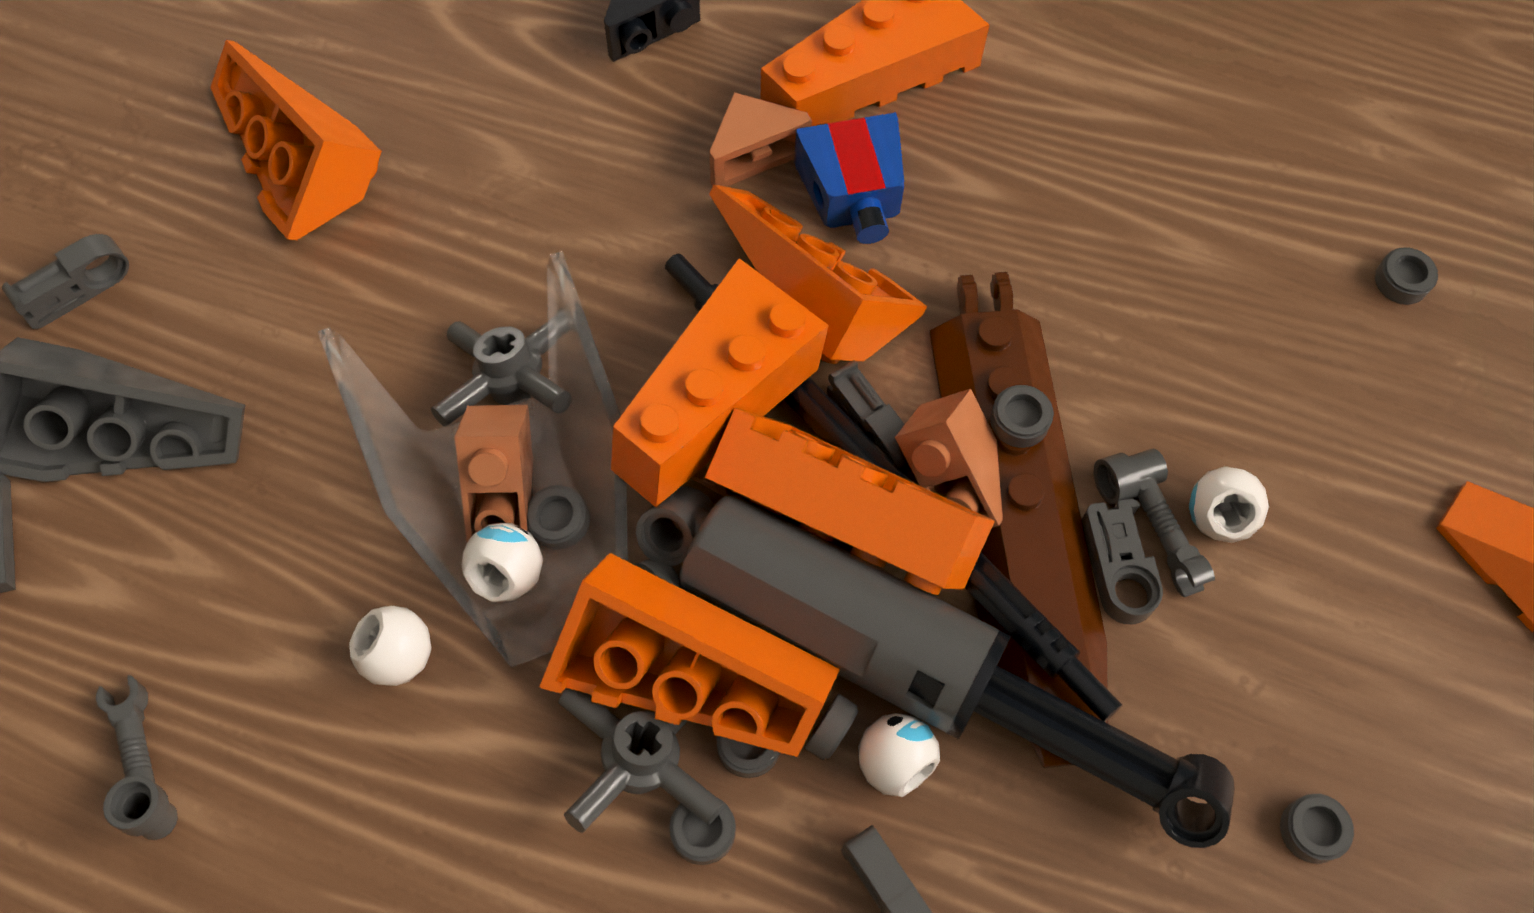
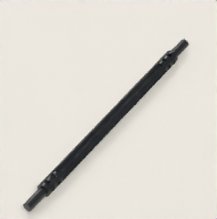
(986, 581)

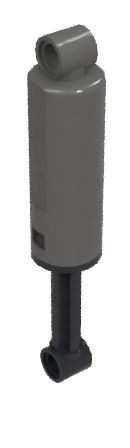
(911, 649)

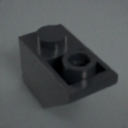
(639, 23)

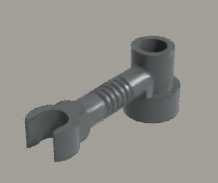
(1138, 478)
(135, 802)

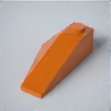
(297, 146)

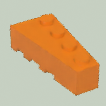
(739, 353)

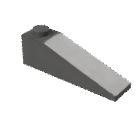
(94, 415)

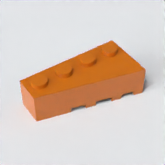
(874, 55)
(850, 501)
(685, 660)

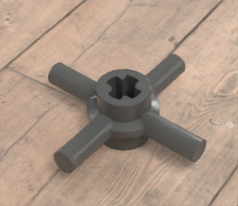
(504, 367)
(626, 770)

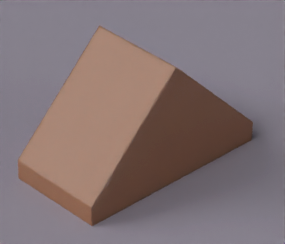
(753, 139)

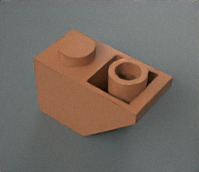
(955, 453)
(494, 465)

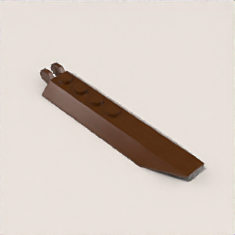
(1041, 531)

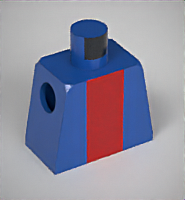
(853, 172)

